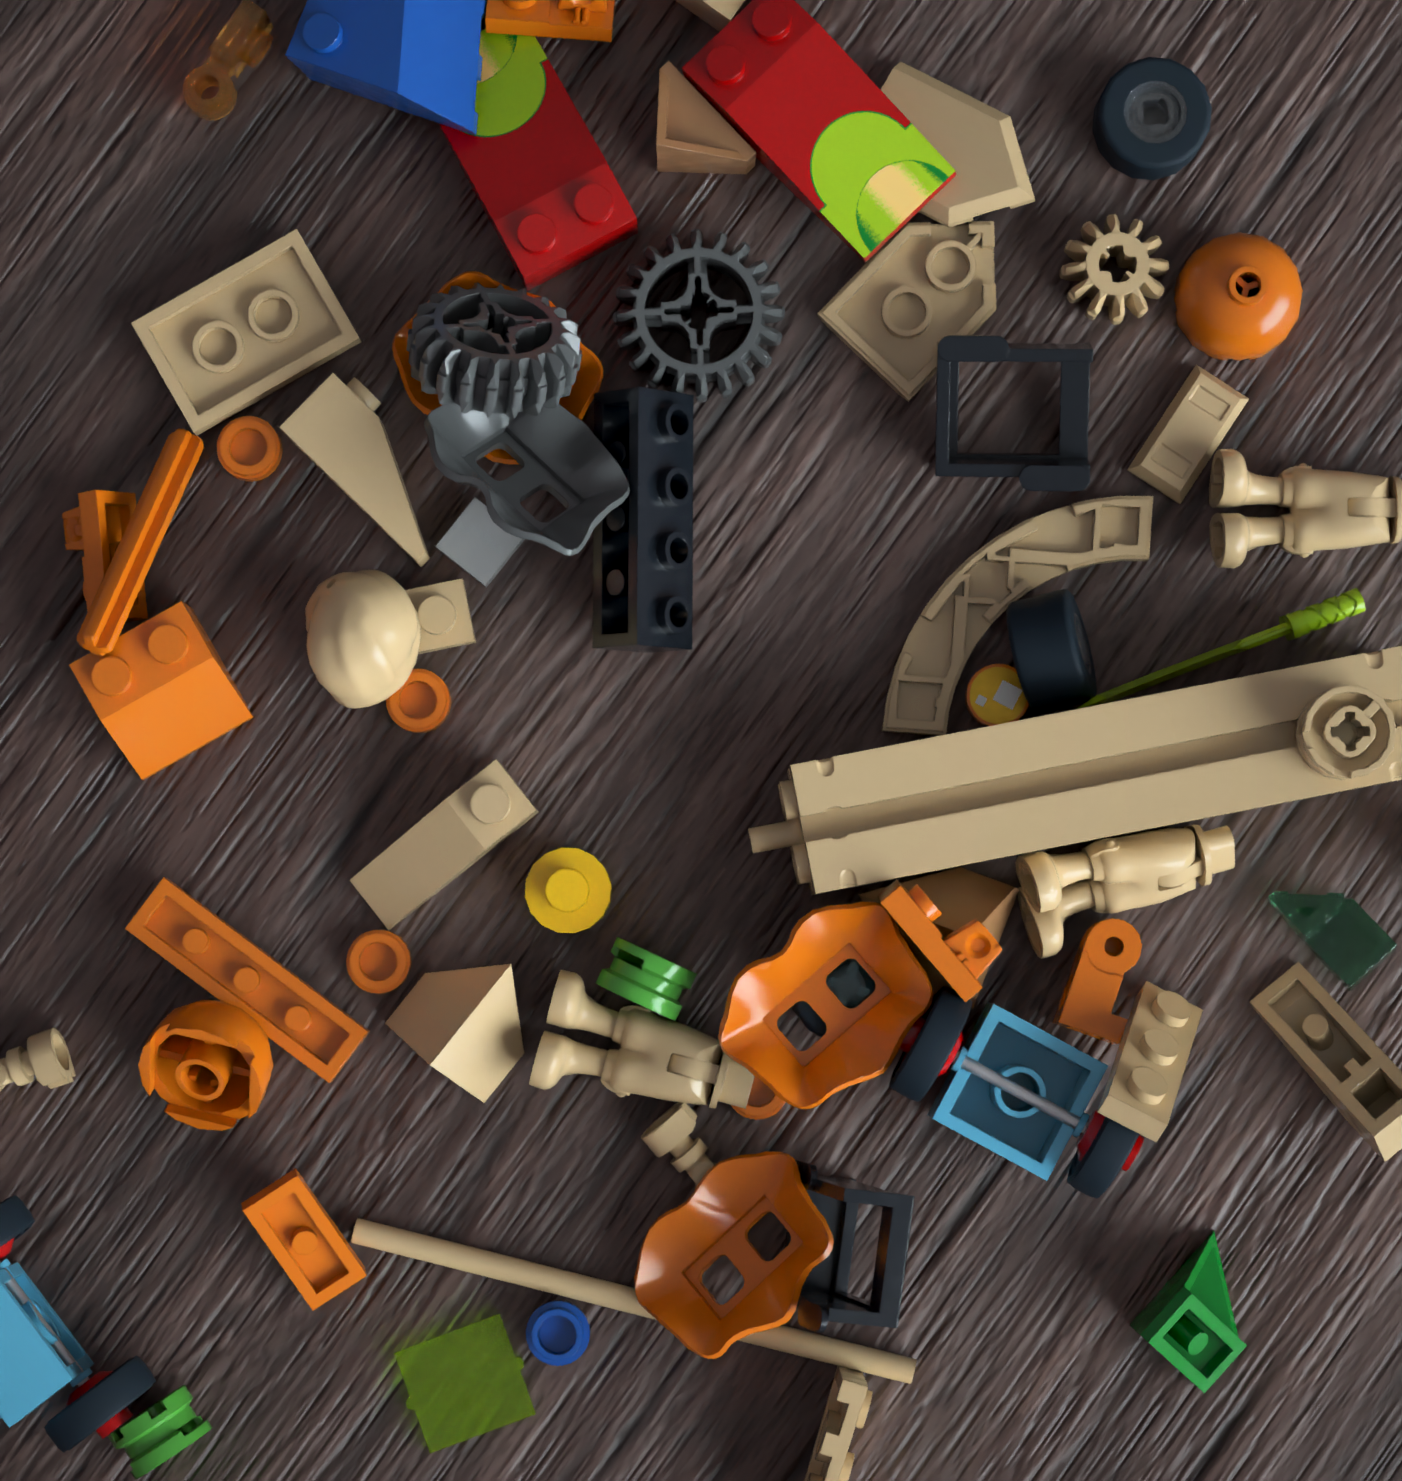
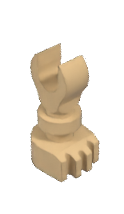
(45, 1058)
(671, 1135)

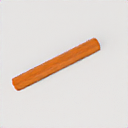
(140, 542)

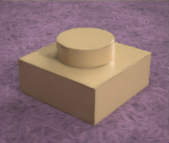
(443, 615)

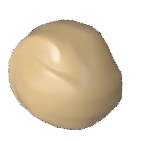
(361, 637)

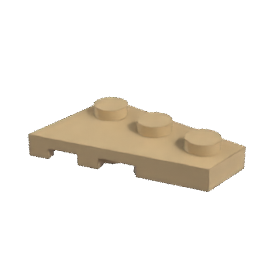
(844, 1410)

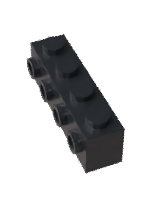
(648, 540)

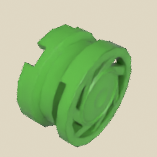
(646, 978)
(159, 1432)

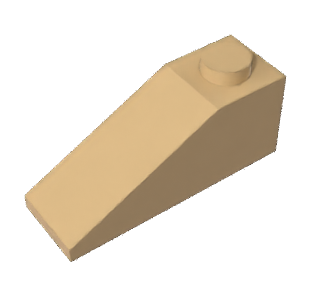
(353, 449)
(444, 844)
(1336, 1056)

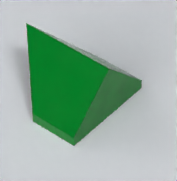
(1194, 1319)

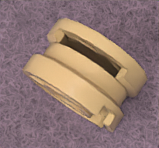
(1346, 732)

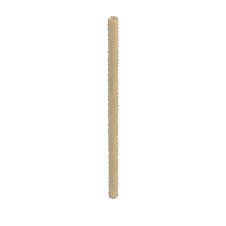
(616, 1296)

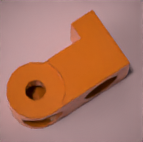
(1095, 979)

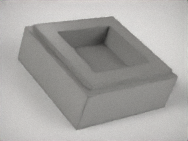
(478, 543)

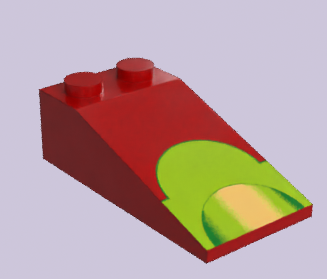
(819, 123)
(538, 165)

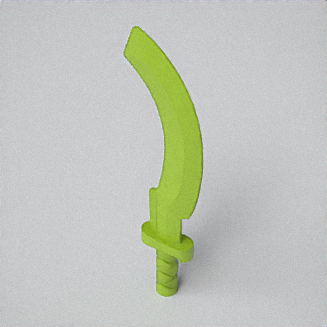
(1291, 626)

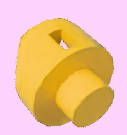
(568, 890)

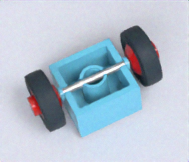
(1014, 1091)
(44, 1356)

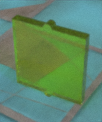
(465, 1383)

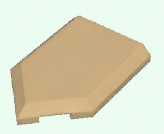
(970, 138)
(912, 295)

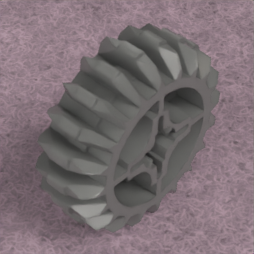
(728, 314)
(494, 350)

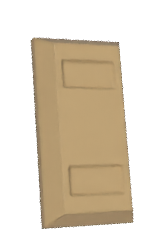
(1188, 434)

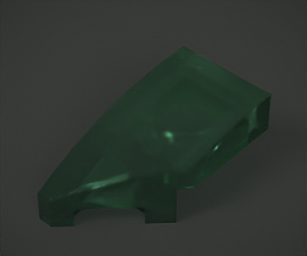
(1336, 933)

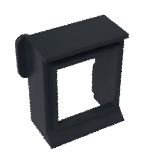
(1035, 471)
(826, 1287)

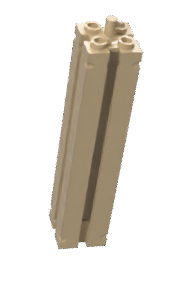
(1066, 776)

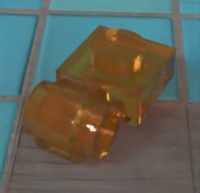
(239, 44)

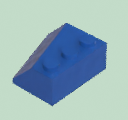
(396, 54)

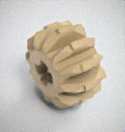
(1129, 254)

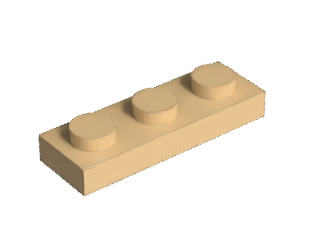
(1150, 1061)

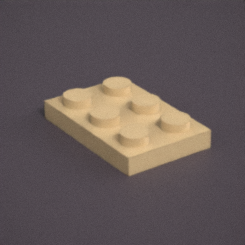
(246, 332)

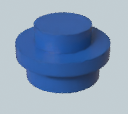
(557, 1333)

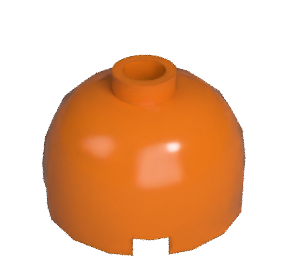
(1232, 323)
(207, 1064)

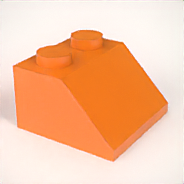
(162, 690)

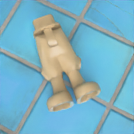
(1325, 509)
(1116, 877)
(654, 1055)

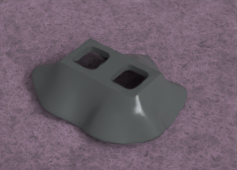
(555, 456)

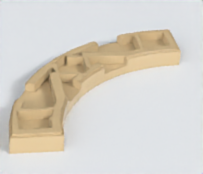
(987, 584)

